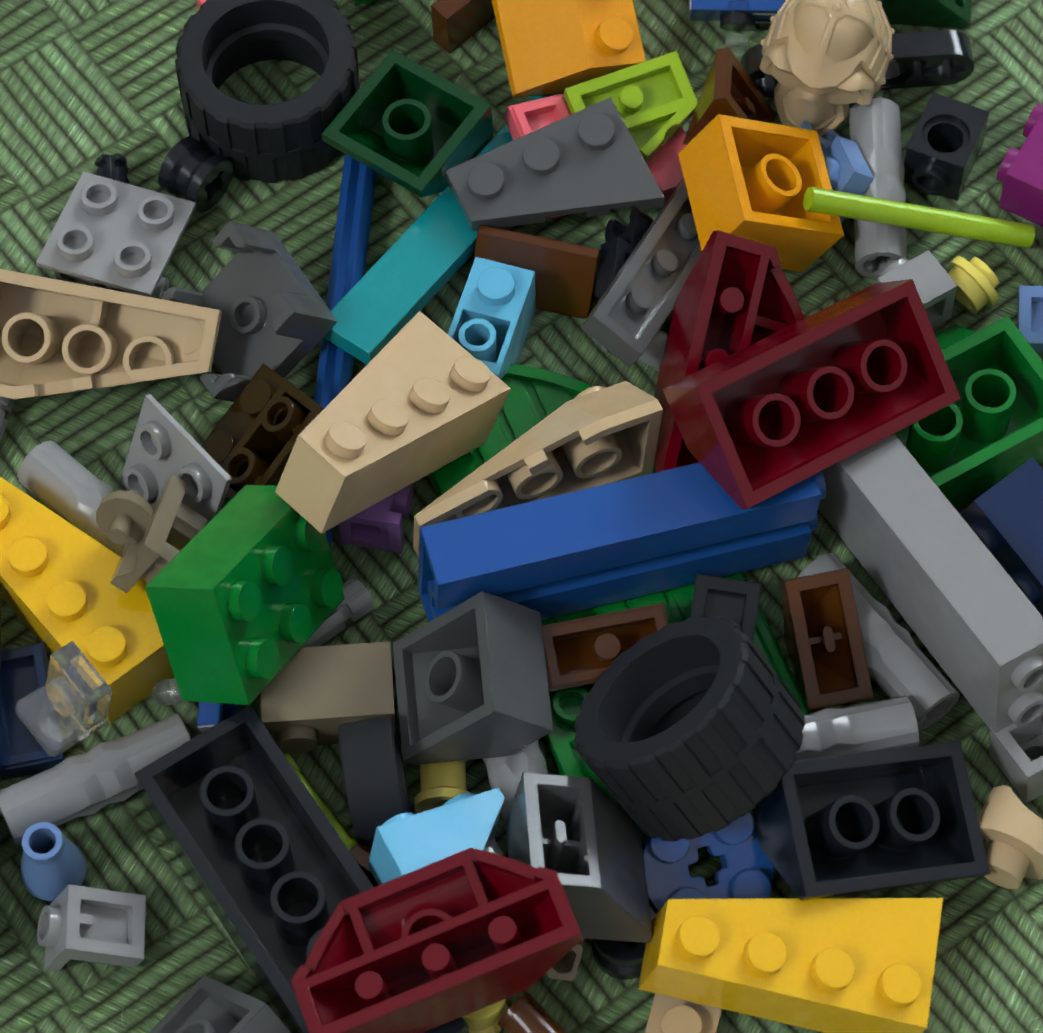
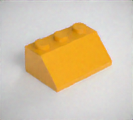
(565, 42)

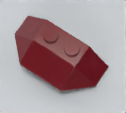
(724, 306)
(435, 945)

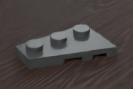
(555, 171)

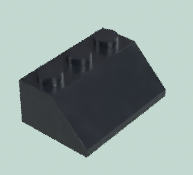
(873, 822)

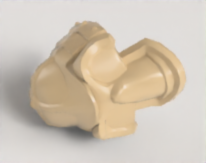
(826, 59)

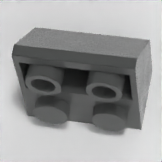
(591, 846)

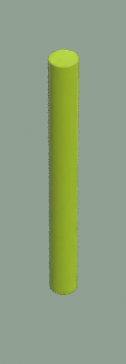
(918, 217)

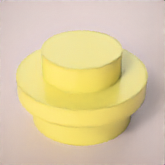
(974, 283)

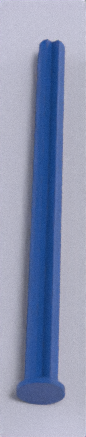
(346, 269)

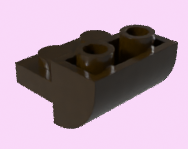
(260, 430)

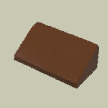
(562, 270)
(587, 646)

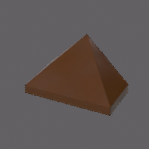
(728, 93)
(825, 639)

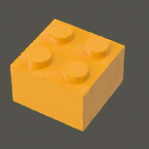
(753, 184)

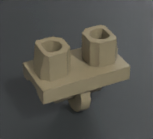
(151, 531)

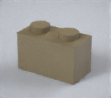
(326, 689)

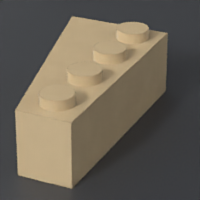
(392, 425)

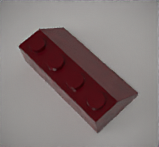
(814, 392)

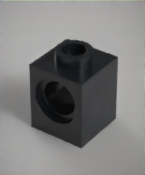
(947, 127)

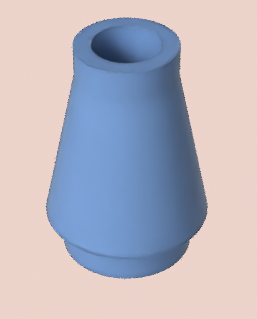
(50, 862)

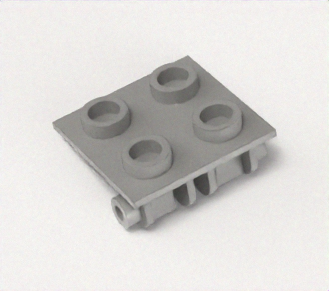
(116, 236)
(164, 448)

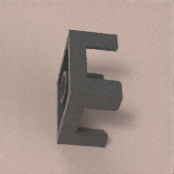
(265, 306)

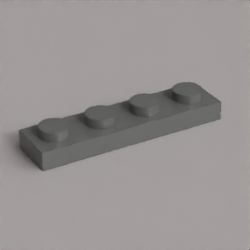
(647, 282)

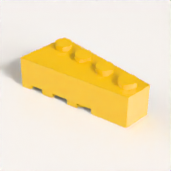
(64, 594)
(799, 961)

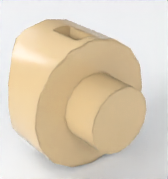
(1011, 839)

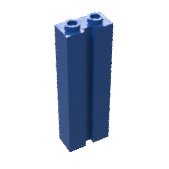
(612, 542)

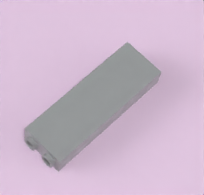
(940, 580)

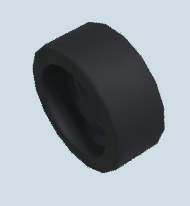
(372, 774)

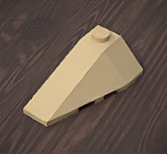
(92, 337)
(581, 445)

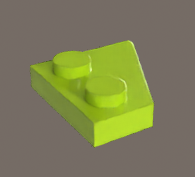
(649, 96)

